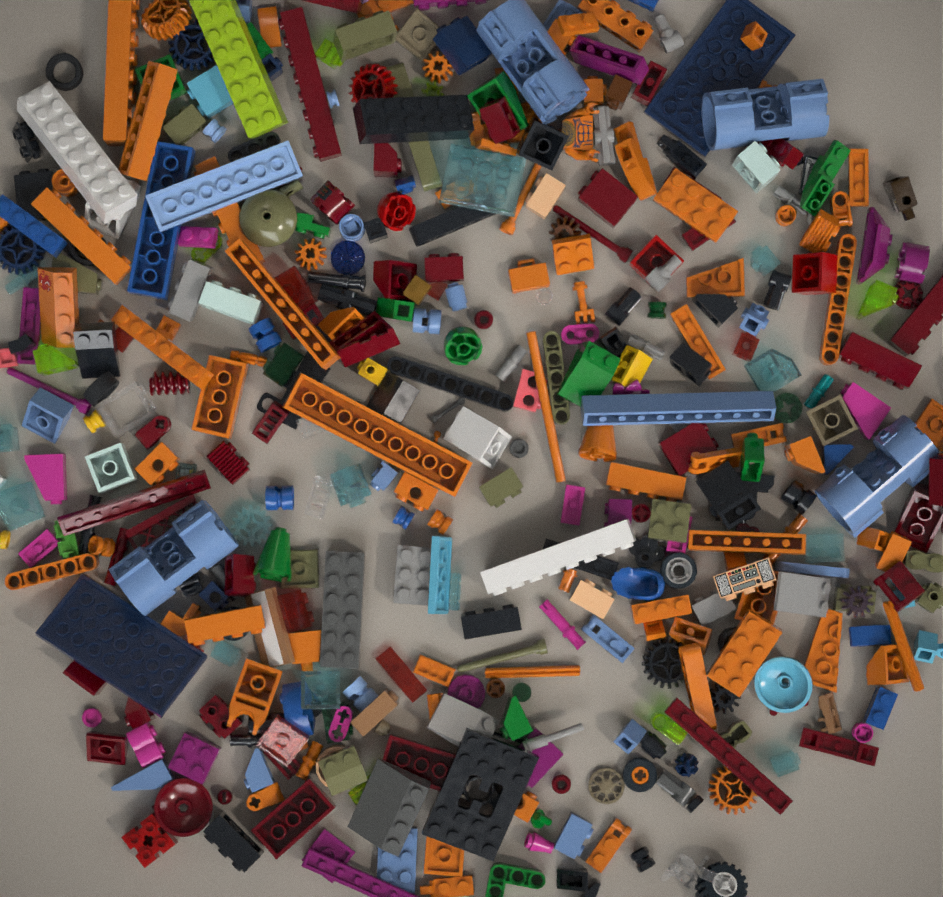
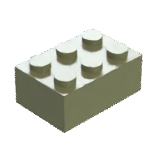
(364, 35)

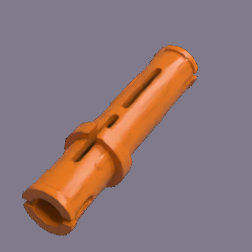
(794, 528)

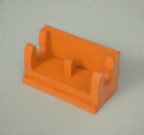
(894, 551)

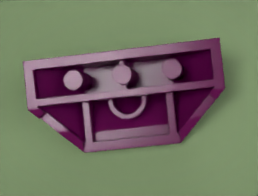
(874, 246)

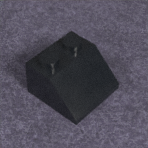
(541, 144)
(716, 306)

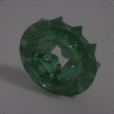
(795, 411)

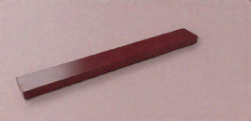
(134, 502)
(728, 756)

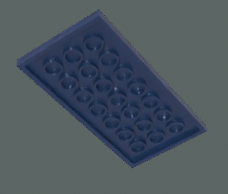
(714, 64)
(121, 645)

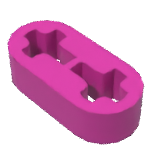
(336, 721)

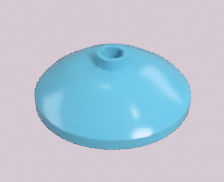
(775, 692)

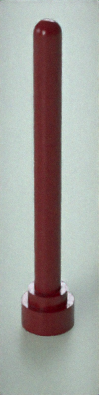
(622, 252)

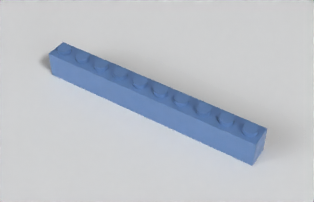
(677, 408)

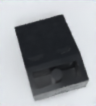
(728, 495)

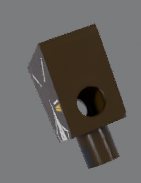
(896, 190)

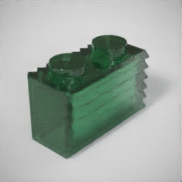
(283, 364)

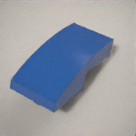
(405, 184)
(870, 635)

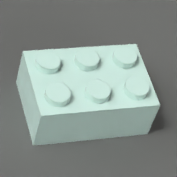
(756, 166)
(231, 302)

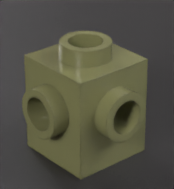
(926, 602)

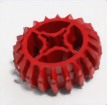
(369, 89)

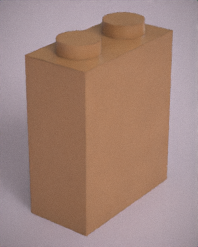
(375, 712)

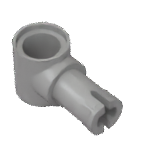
(669, 38)
(660, 276)

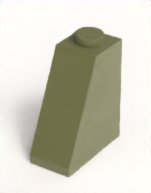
(87, 280)

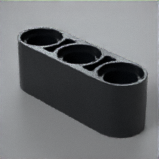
(261, 141)

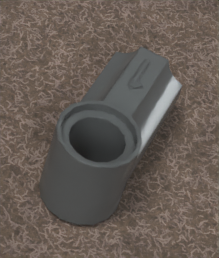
(679, 790)

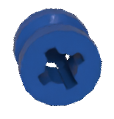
(403, 518)

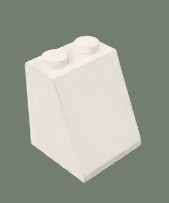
(115, 226)
(477, 437)

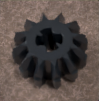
(192, 585)
(719, 702)

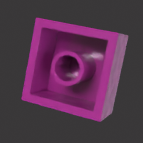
(194, 757)

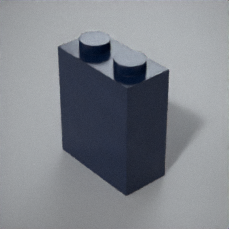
(461, 45)

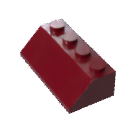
(879, 361)

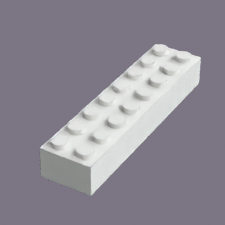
(77, 152)
(558, 556)

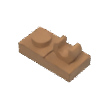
(829, 710)

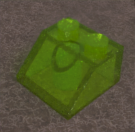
(877, 299)
(52, 361)

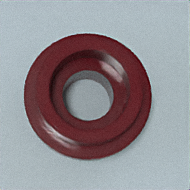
(488, 315)
(556, 779)

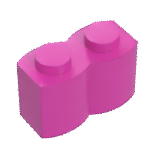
(145, 744)

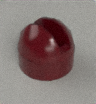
(229, 796)

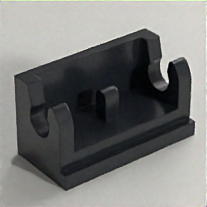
(690, 364)

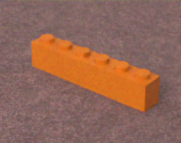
(147, 120)
(228, 215)
(81, 236)
(162, 347)
(747, 542)

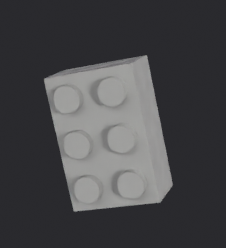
(412, 575)

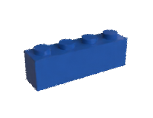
(31, 227)

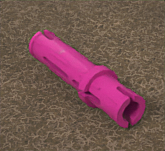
(567, 630)

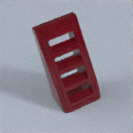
(279, 408)

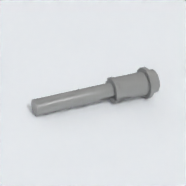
(542, 740)

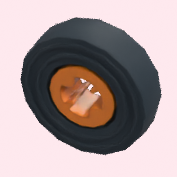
(633, 767)

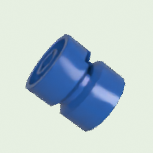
(265, 335)
(279, 497)

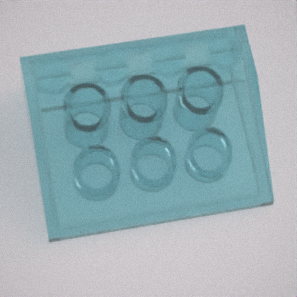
(482, 180)

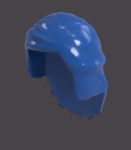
(638, 583)

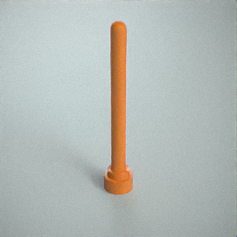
(508, 226)

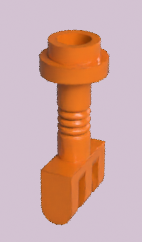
(580, 286)

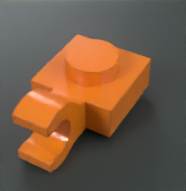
(480, 131)

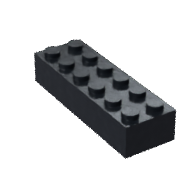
(413, 119)

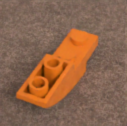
(633, 163)

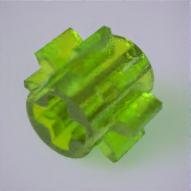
(434, 87)

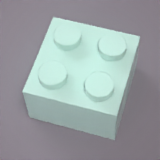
(111, 468)

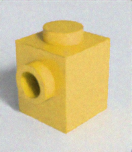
(371, 371)

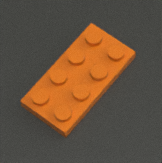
(695, 205)

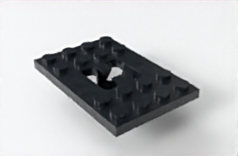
(491, 762)

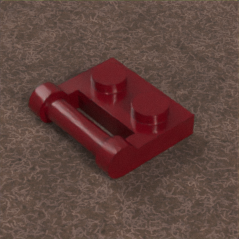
(903, 581)

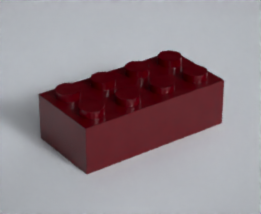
(419, 759)
(293, 818)

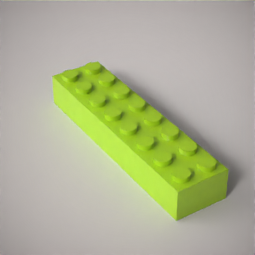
(240, 65)

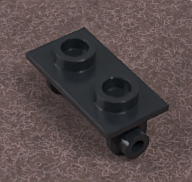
(23, 134)

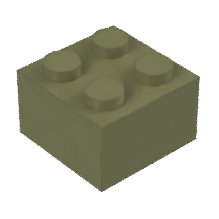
(669, 521)

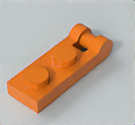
(764, 433)
(714, 459)
(608, 845)

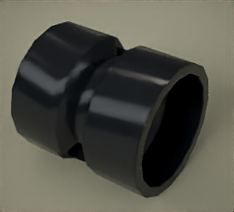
(798, 497)

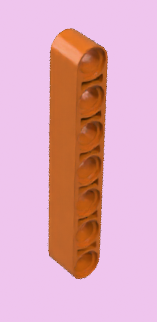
(840, 310)

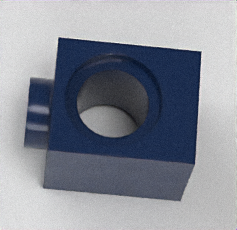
(206, 596)

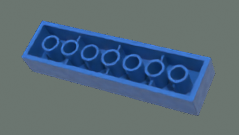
(157, 250)

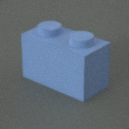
(573, 836)

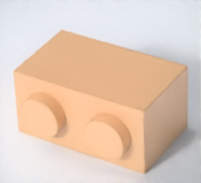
(545, 195)
(592, 599)

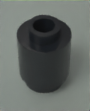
(653, 745)

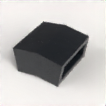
(21, 345)

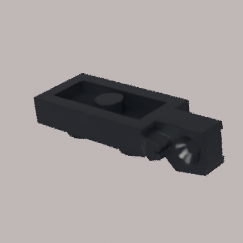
(682, 156)

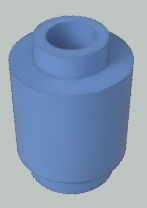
(456, 296)

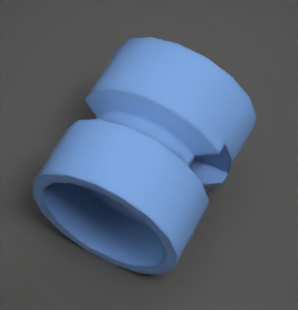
(352, 227)
(434, 321)

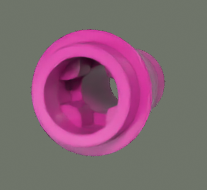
(537, 843)

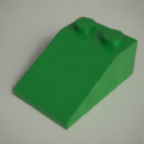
(496, 88)
(588, 372)

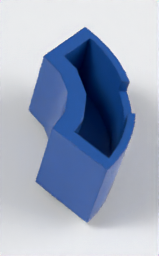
(291, 701)

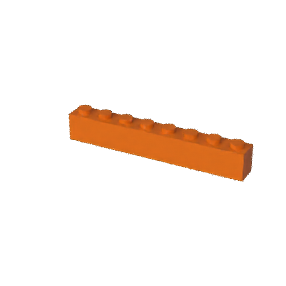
(282, 304)

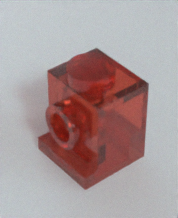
(746, 354)

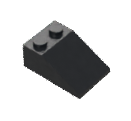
(96, 349)

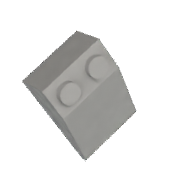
(802, 594)
(454, 716)

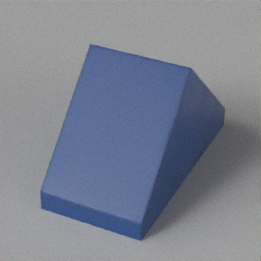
(833, 455)

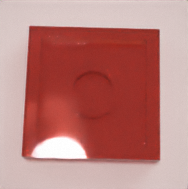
(282, 740)

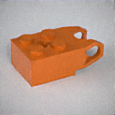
(252, 700)

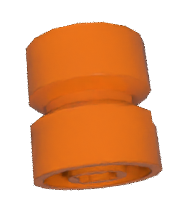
(63, 184)

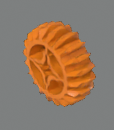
(166, 18)
(729, 796)

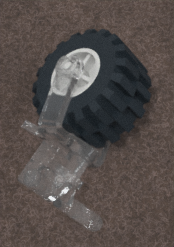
(713, 881)

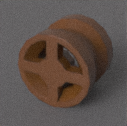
(496, 690)

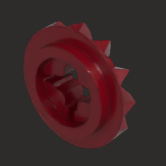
(917, 294)

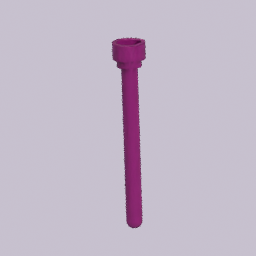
(81, 404)

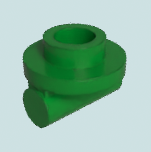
(539, 819)

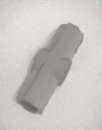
(604, 136)

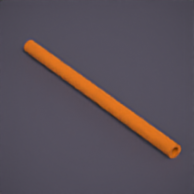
(545, 406)

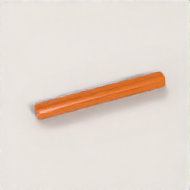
(903, 646)
(537, 671)

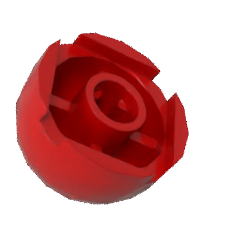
(396, 210)

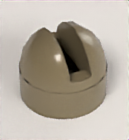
(383, 728)

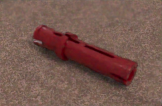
(120, 548)

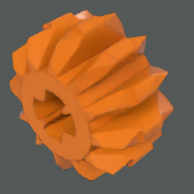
(430, 68)
(312, 261)

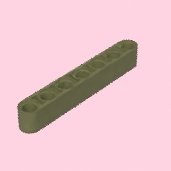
(420, 150)

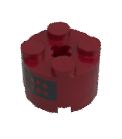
(332, 202)

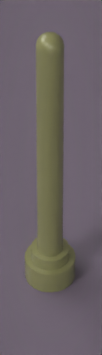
(538, 648)

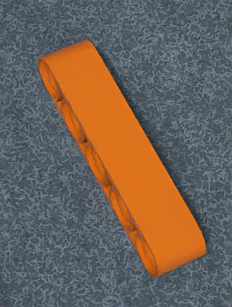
(42, 571)
(697, 683)

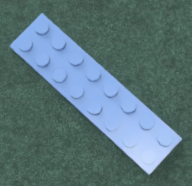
(223, 186)

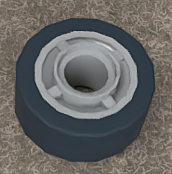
(689, 573)

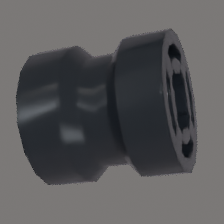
(642, 859)

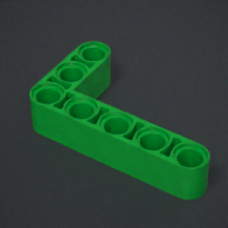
(507, 878)

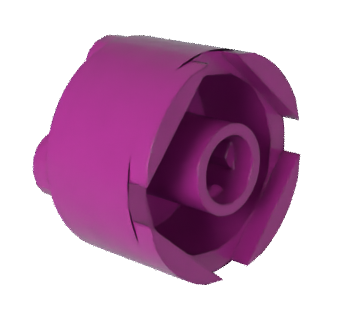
(912, 262)

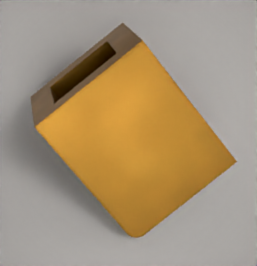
(417, 290)

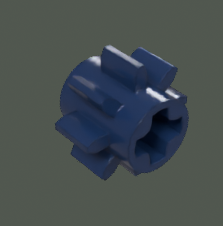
(686, 764)

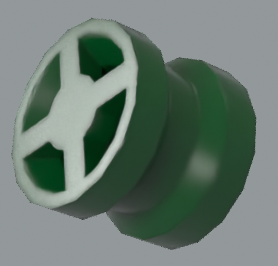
(657, 310)

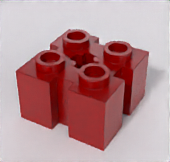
(137, 838)

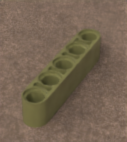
(555, 368)

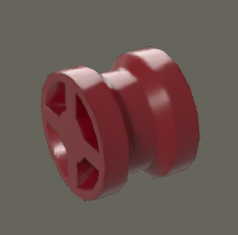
(642, 515)

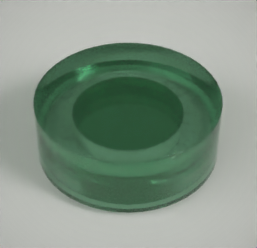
(522, 692)

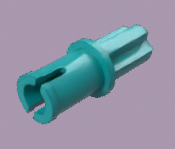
(818, 392)

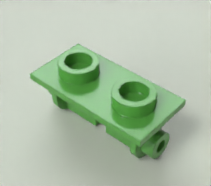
(68, 545)

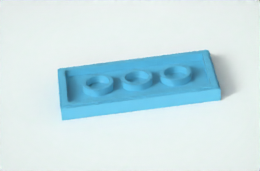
(440, 575)

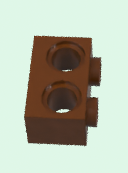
(618, 93)

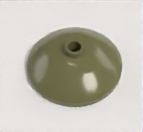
(271, 231)

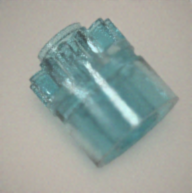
(350, 486)

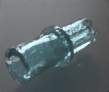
(21, 281)

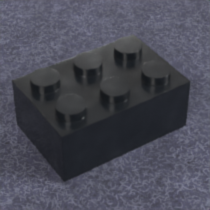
(233, 842)

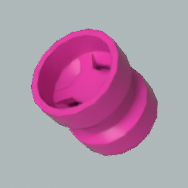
(865, 732)

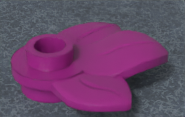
(633, 388)

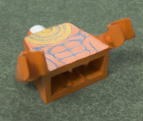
(579, 128)

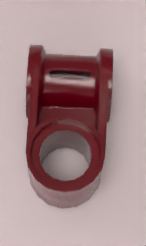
(151, 434)

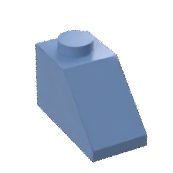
(258, 772)

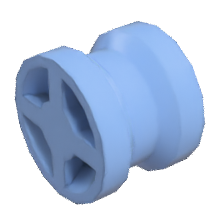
(214, 130)

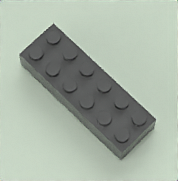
(342, 609)

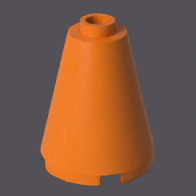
(598, 443)

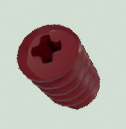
(168, 383)

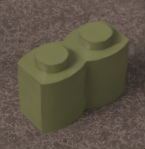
(928, 562)
(736, 733)

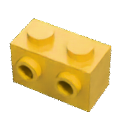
(631, 366)

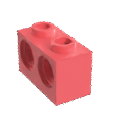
(525, 390)

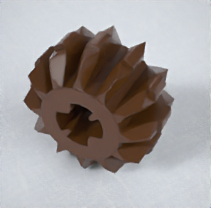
(560, 225)

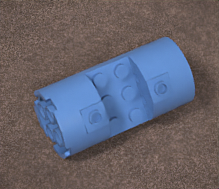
(532, 60)
(761, 114)
(857, 494)
(154, 571)

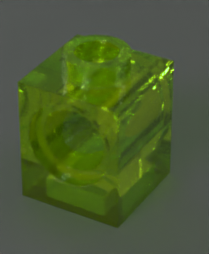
(328, 54)

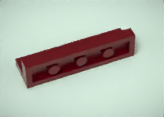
(156, 519)

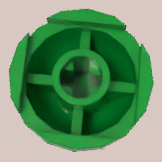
(462, 345)

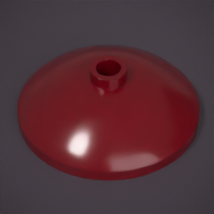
(183, 822)

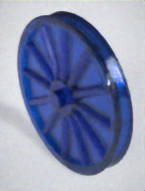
(347, 257)

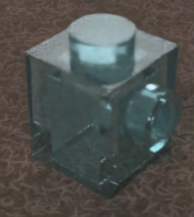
(763, 260)

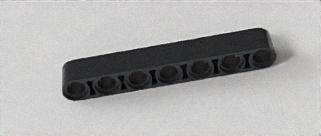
(443, 377)

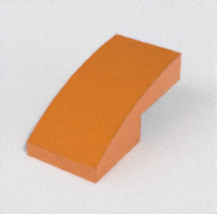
(269, 26)

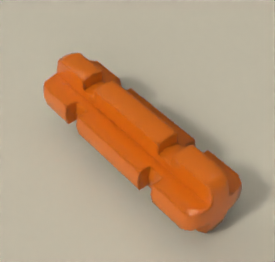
(248, 358)

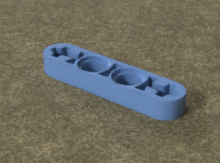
(812, 569)

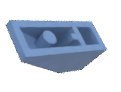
(149, 778)

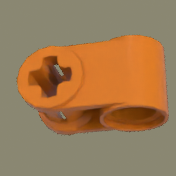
(843, 211)
(268, 796)

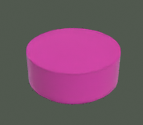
(92, 717)

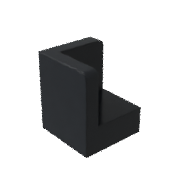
(375, 230)

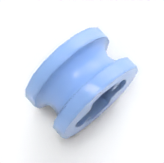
(332, 98)

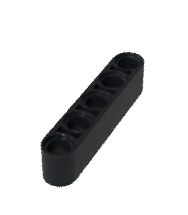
(446, 224)

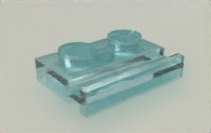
(824, 548)

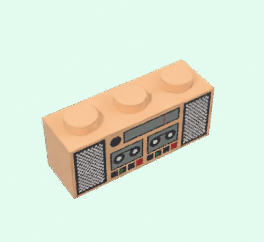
(745, 579)

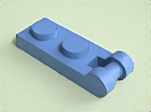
(608, 639)

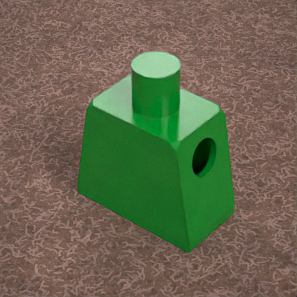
(752, 452)

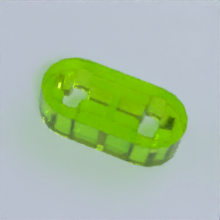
(208, 253)

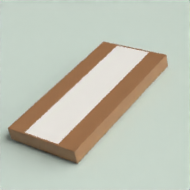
(274, 641)

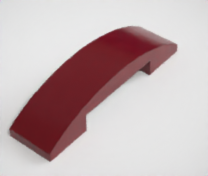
(839, 746)

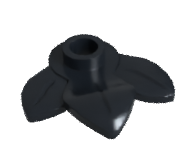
(648, 548)

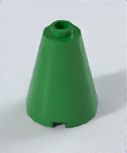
(275, 557)

